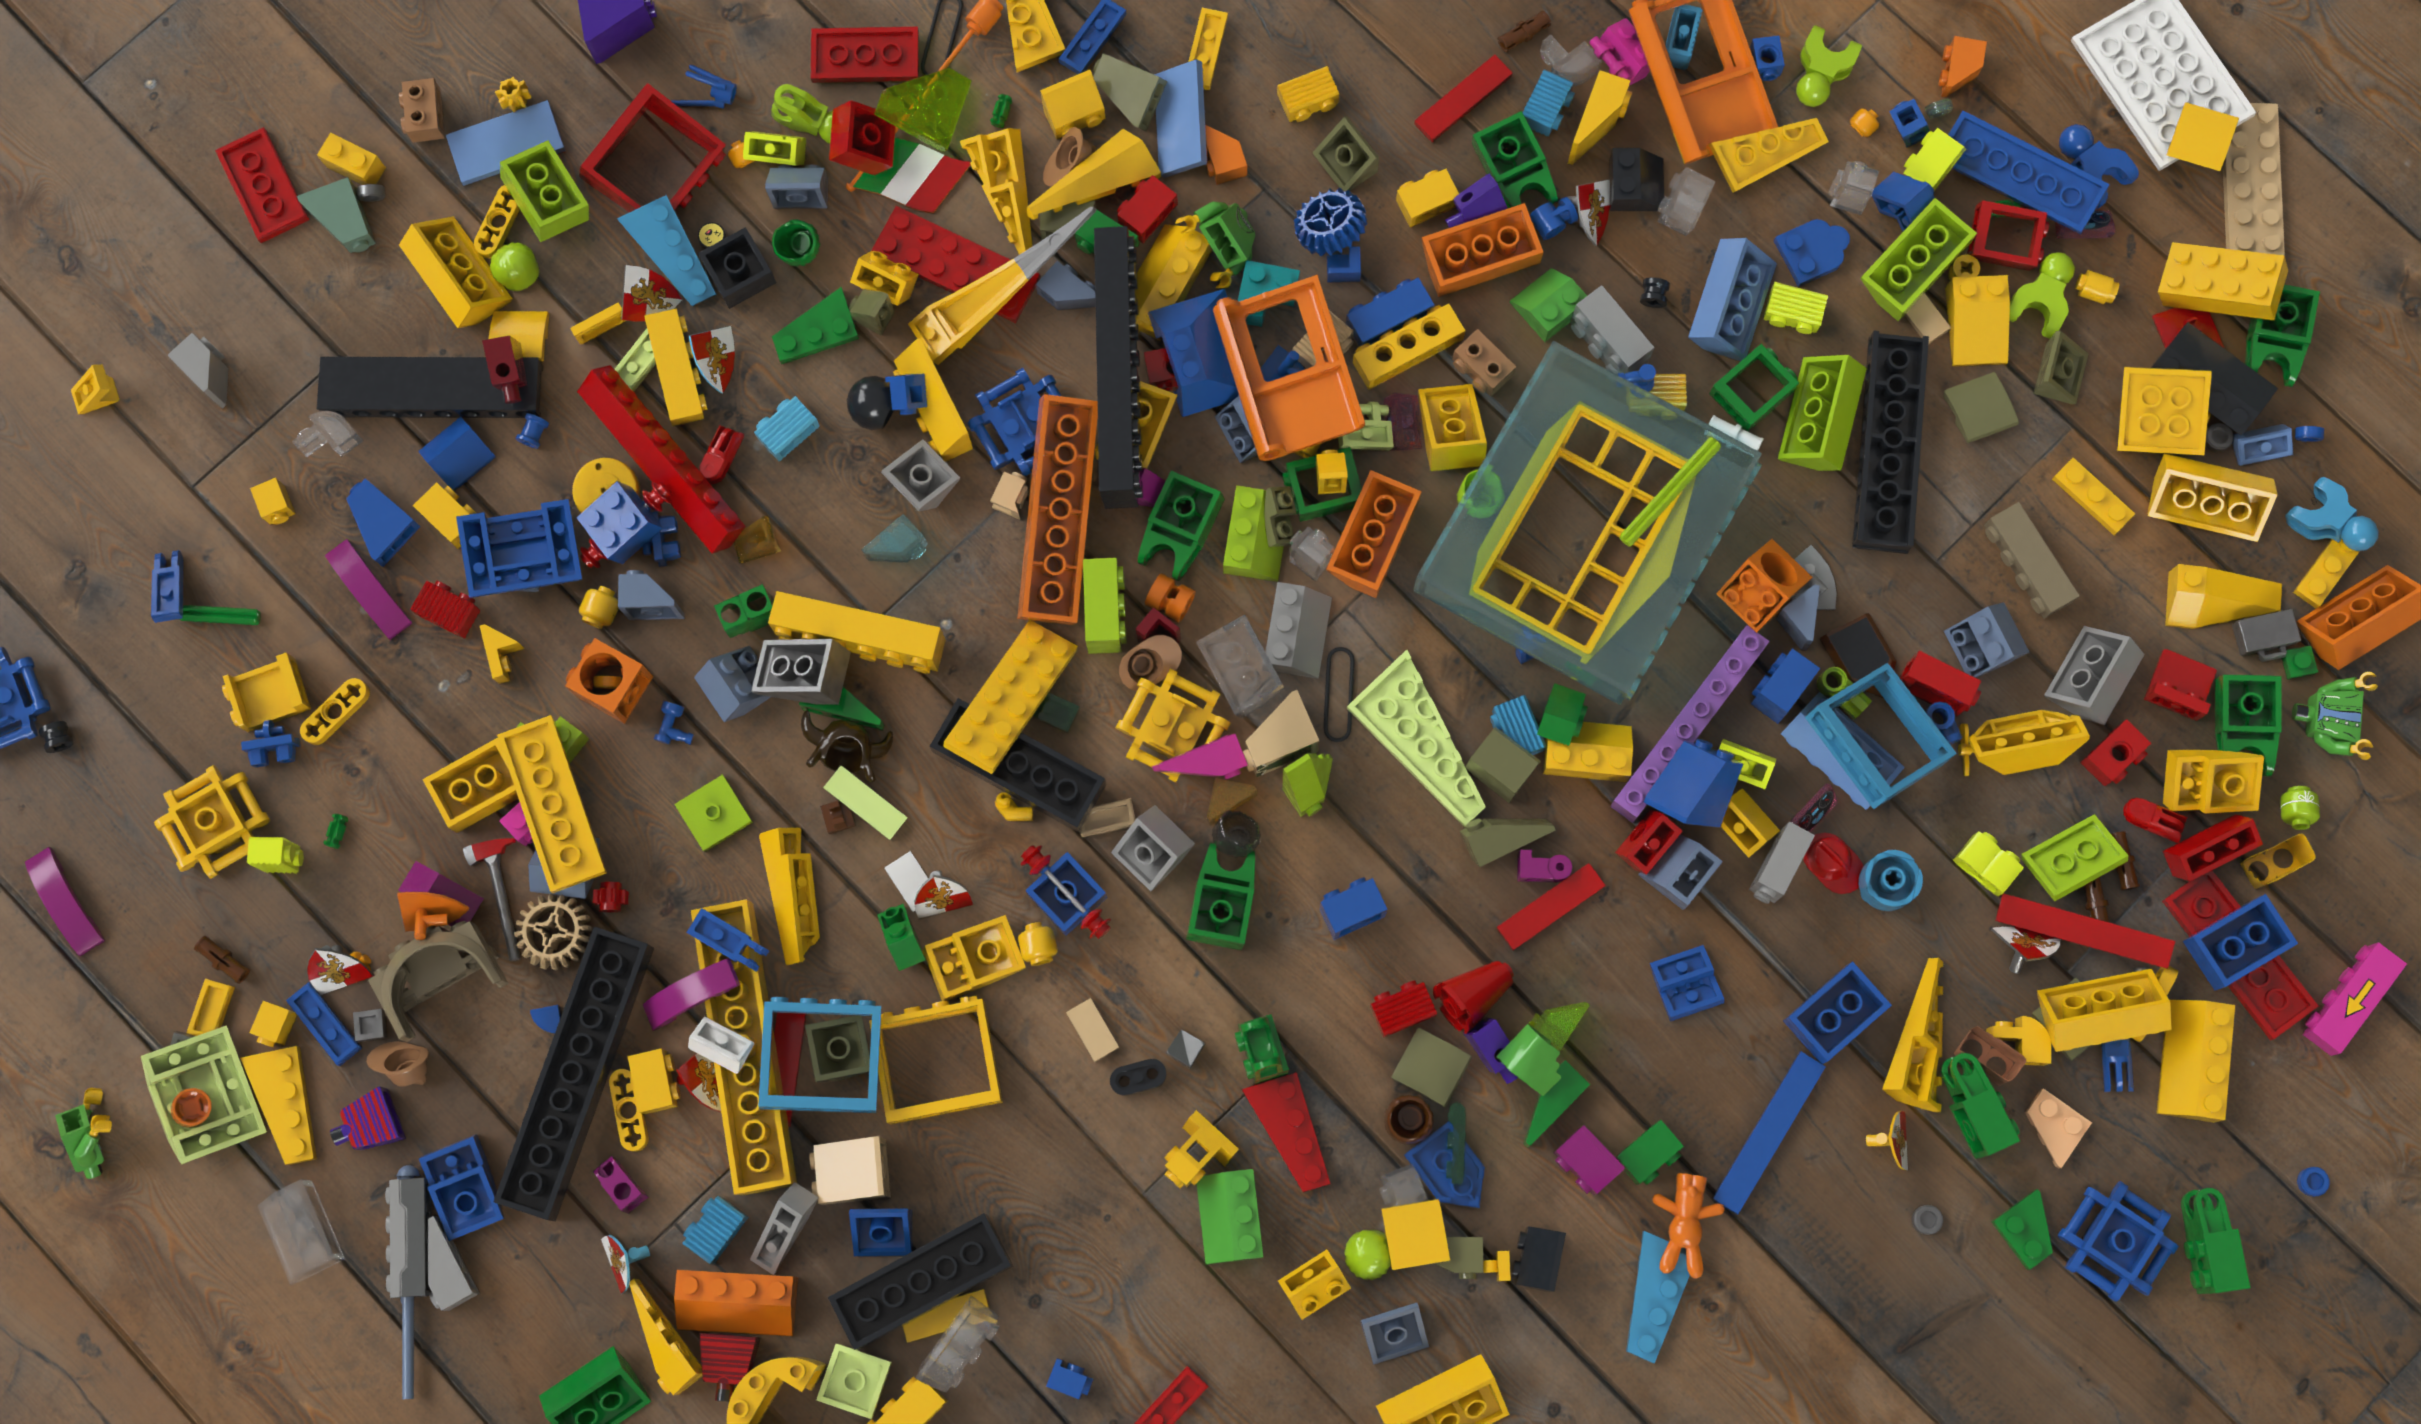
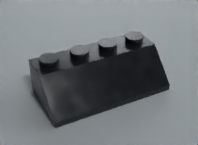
(2235, 389)

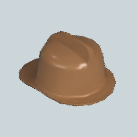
(1067, 156)
(1150, 661)
(400, 1062)

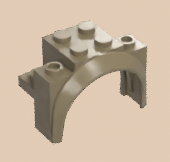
(431, 968)

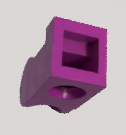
(1542, 869)
(620, 1185)

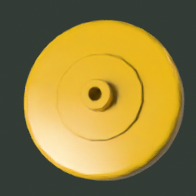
(599, 476)

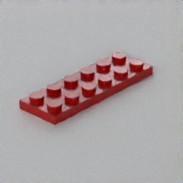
(945, 257)
(2267, 993)

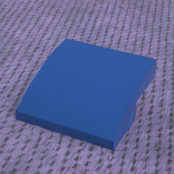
(1686, 983)

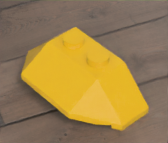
(2028, 740)

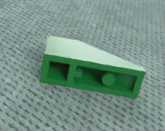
(848, 709)
(1555, 1101)

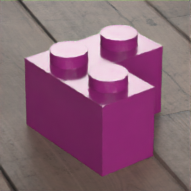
(427, 880)

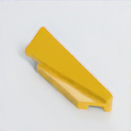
(791, 891)

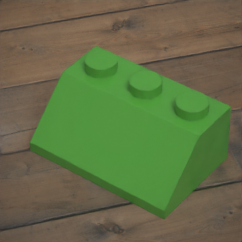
(1229, 1217)

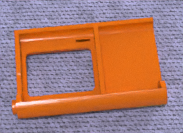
(1713, 106)
(1300, 406)

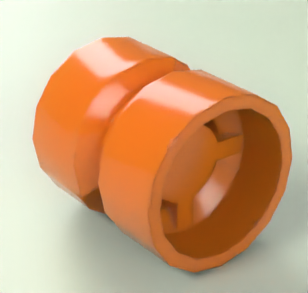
(1169, 597)
(191, 1107)

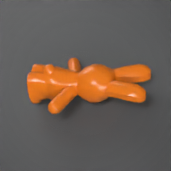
(1685, 1228)

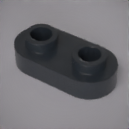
(1138, 1077)

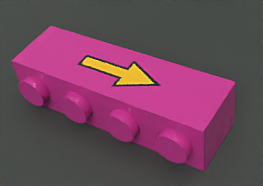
(2354, 998)

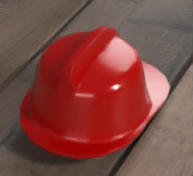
(1833, 863)

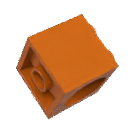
(1764, 585)
(625, 697)

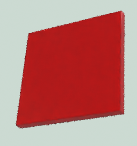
(2173, 320)

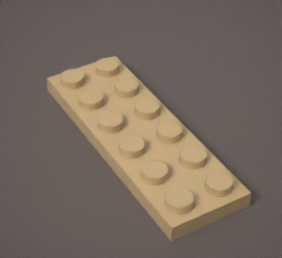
(2254, 185)

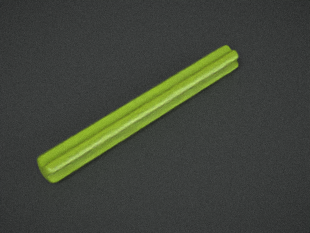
(1670, 491)

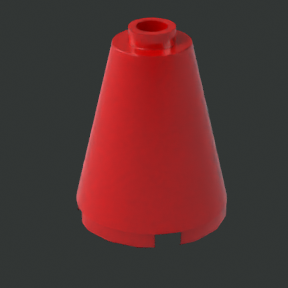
(1473, 994)

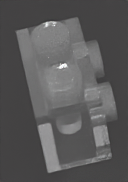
(1853, 187)
(1685, 201)
(1311, 552)

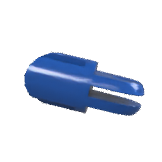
(2117, 1053)

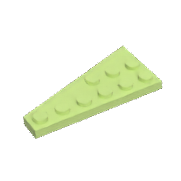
(1411, 729)

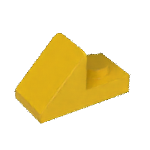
(94, 390)
(496, 647)

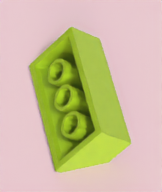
(1917, 259)
(1822, 412)

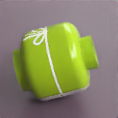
(2300, 807)

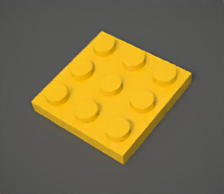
(2164, 410)

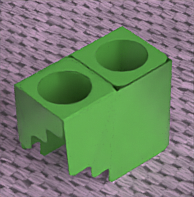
(1532, 1059)

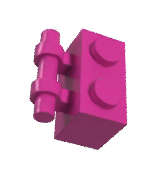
(1621, 51)

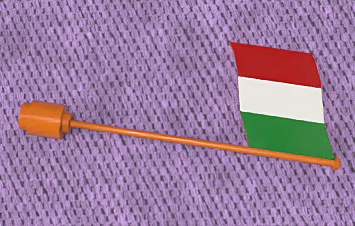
(919, 174)

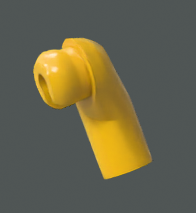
(1010, 810)

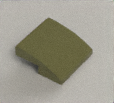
(1981, 407)
(1431, 1067)

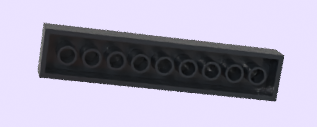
(1117, 368)
(574, 1074)

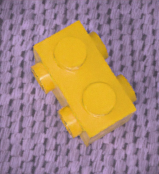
(882, 275)
(1314, 1284)

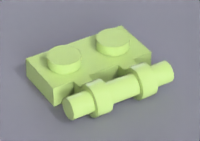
(1375, 433)

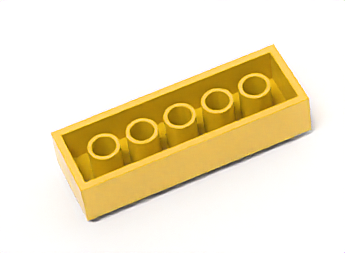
(859, 631)

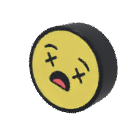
(710, 234)

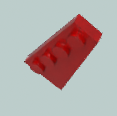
(1288, 1123)

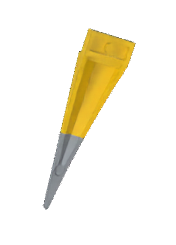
(962, 314)

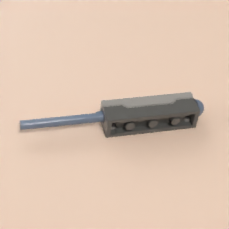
(408, 1256)

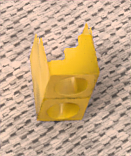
(2298, 847)

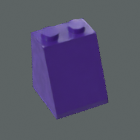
(614, 24)

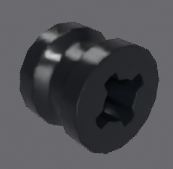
(1654, 292)
(56, 737)

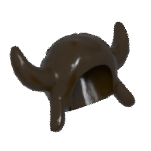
(844, 745)

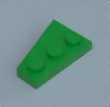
(817, 330)

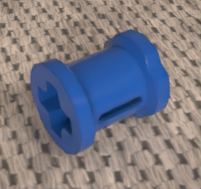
(532, 431)

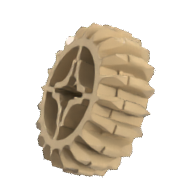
(555, 921)

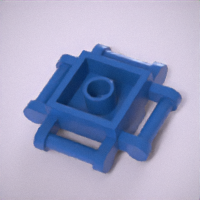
(1012, 419)
(14, 702)
(2118, 1241)

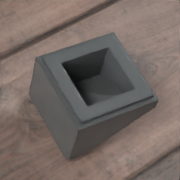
(1185, 1048)

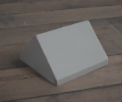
(921, 476)

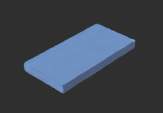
(1181, 120)
(484, 145)

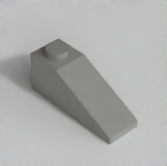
(783, 1227)
(447, 1272)

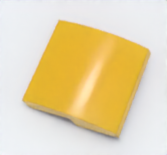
(2202, 136)
(526, 327)
(1415, 1234)

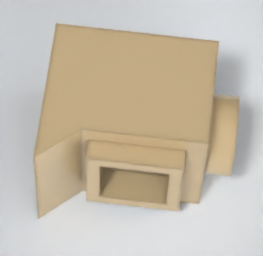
(1010, 494)

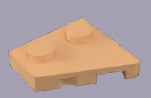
(2057, 1125)

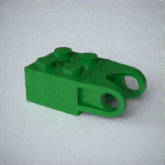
(1518, 171)
(2287, 336)
(1178, 531)
(2252, 729)
(1222, 891)
(1262, 1048)
(1978, 1107)
(2212, 1245)

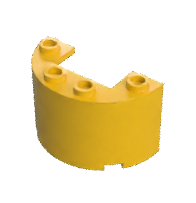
(763, 1382)

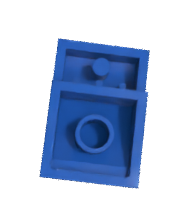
(462, 1187)

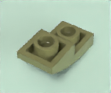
(1278, 508)

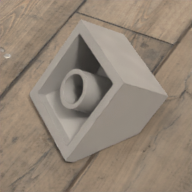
(203, 366)
(1152, 847)

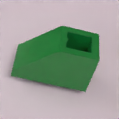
(901, 937)

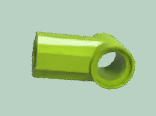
(1854, 706)

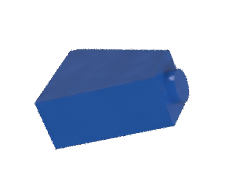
(380, 521)

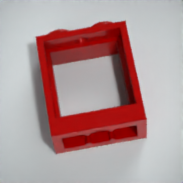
(1981, 225)
(1939, 682)

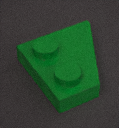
(2026, 1230)

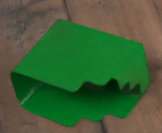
(744, 625)

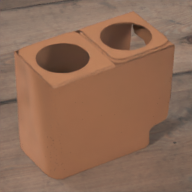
(1988, 1040)

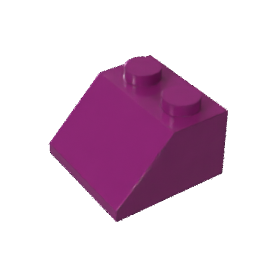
(1588, 1161)

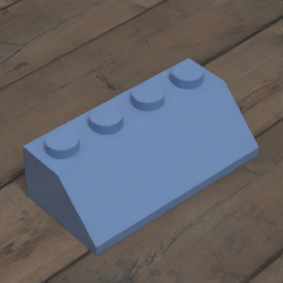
(1732, 298)
(1804, 738)

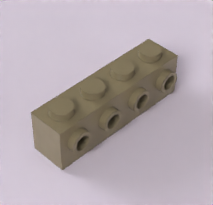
(2030, 560)

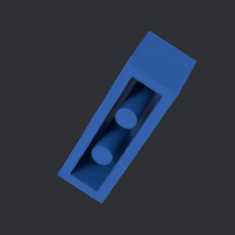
(1389, 311)

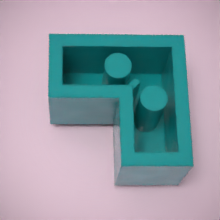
(1264, 278)

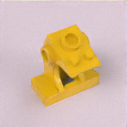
(1182, 1167)

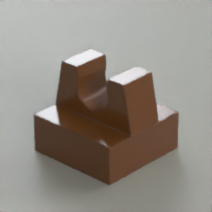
(837, 817)

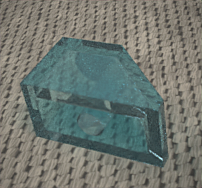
(896, 543)

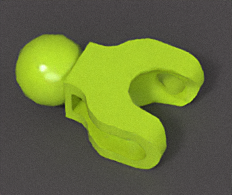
(1823, 68)
(803, 112)
(2046, 293)

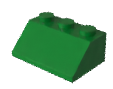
(596, 1393)

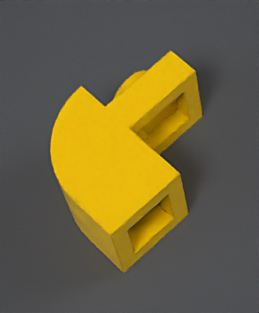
(2029, 1037)

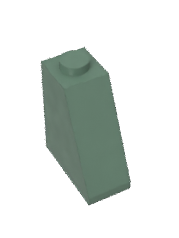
(340, 214)

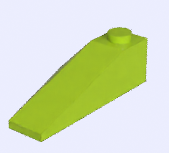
(1307, 782)

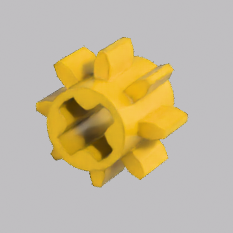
(513, 94)

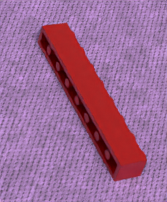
(661, 458)

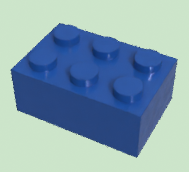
(2240, 942)
(1837, 1013)

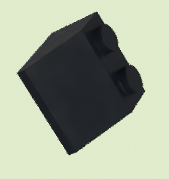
(1635, 180)
(1538, 1258)

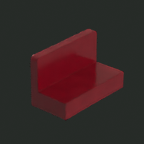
(1154, 623)

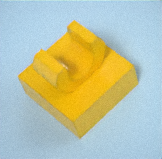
(1500, 1266)

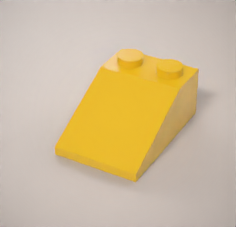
(1606, 104)
(1978, 320)
(1452, 427)

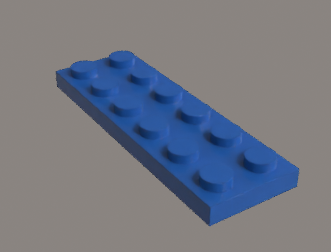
(2026, 173)

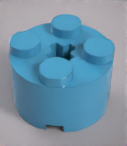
(1903, 871)

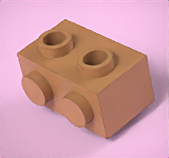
(422, 110)
(1483, 363)

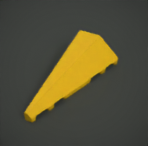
(1113, 165)
(1002, 171)
(1913, 1070)

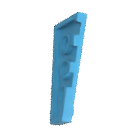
(666, 243)
(1654, 1298)

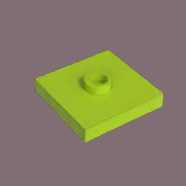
(713, 813)

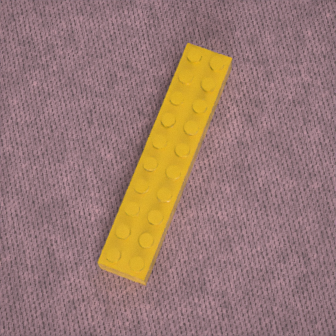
(754, 1137)

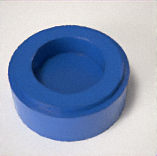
(2309, 433)
(2313, 1181)

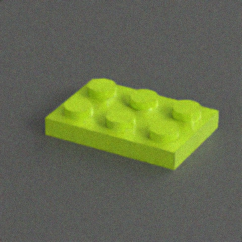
(2074, 857)

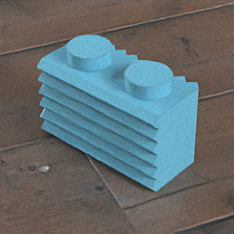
(786, 428)

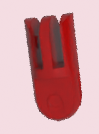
(720, 454)
(2155, 818)

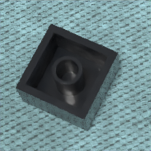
(737, 267)

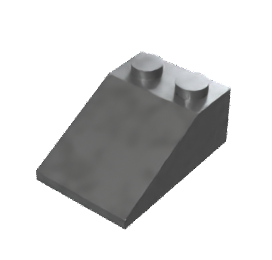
(802, 670)

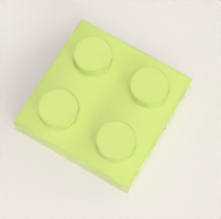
(854, 1381)

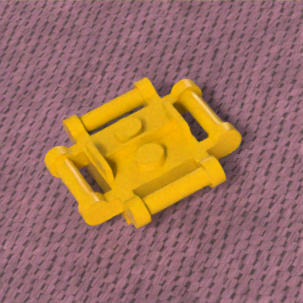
(1172, 720)
(210, 820)

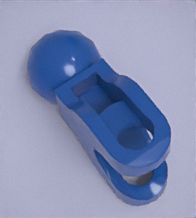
(2096, 159)

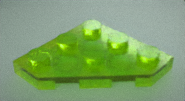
(926, 106)

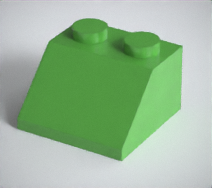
(1548, 303)

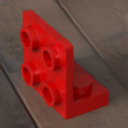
(2181, 685)

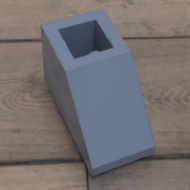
(1064, 289)

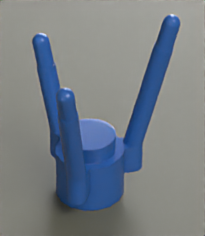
(722, 90)

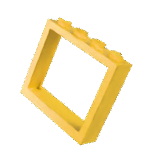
(938, 1011)

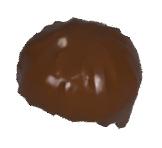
(1408, 1119)

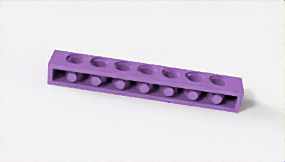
(1691, 720)

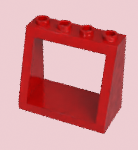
(663, 108)

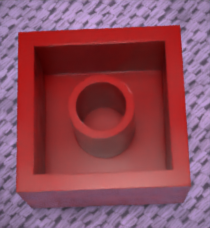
(861, 138)

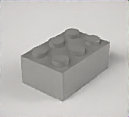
(1610, 333)

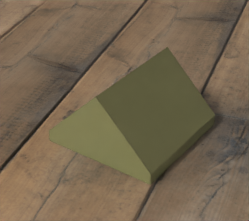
(1347, 156)
(2061, 369)
(1502, 764)
(838, 1049)

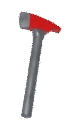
(490, 853)

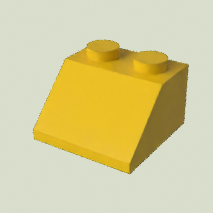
(1073, 104)

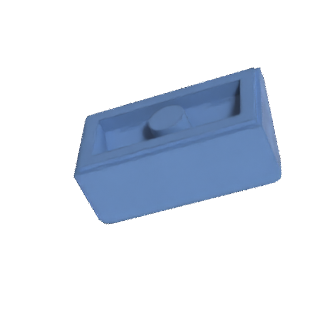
(2263, 444)

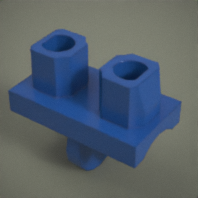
(663, 550)
(259, 748)

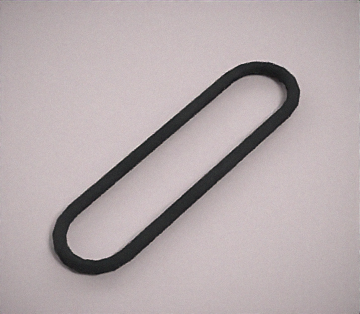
(932, 30)
(1327, 688)

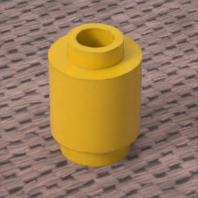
(2097, 287)

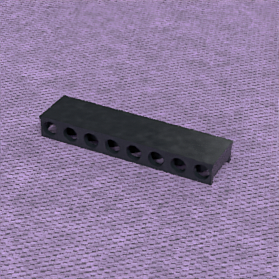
(421, 388)
(1890, 443)

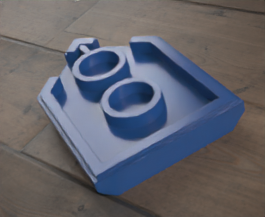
(1430, 1162)

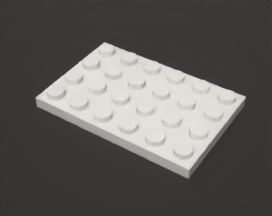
(2151, 64)

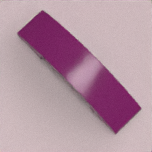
(367, 589)
(62, 902)
(690, 992)

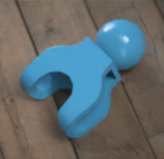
(2334, 519)

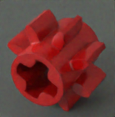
(610, 897)

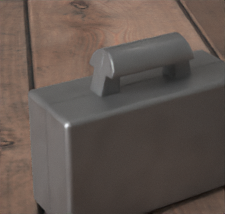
(2267, 633)

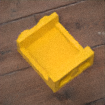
(266, 693)

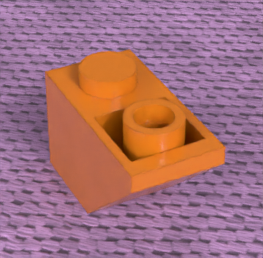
(1963, 63)
(1224, 156)

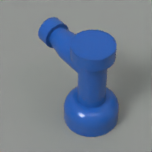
(1643, 378)
(666, 731)

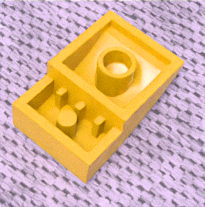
(2212, 781)
(973, 958)

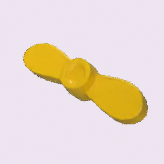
(1964, 748)

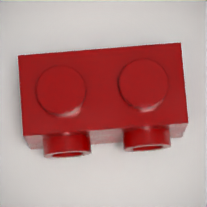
(1147, 208)

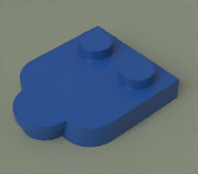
(1812, 250)

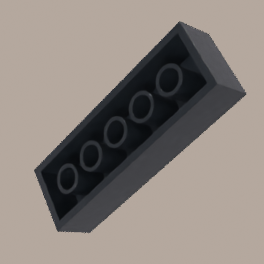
(1033, 775)
(920, 1281)

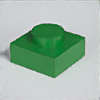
(2299, 663)

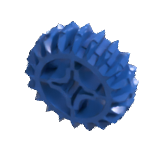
(1346, 225)

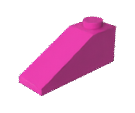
(1211, 759)

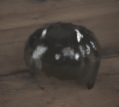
(1236, 834)

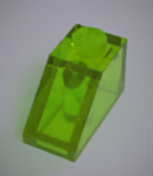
(1559, 1022)

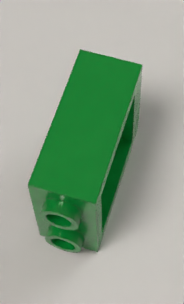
(1735, 406)
(1327, 507)

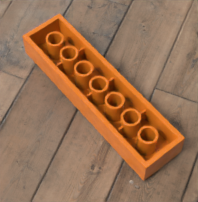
(1058, 510)

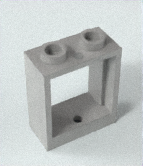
(1781, 863)

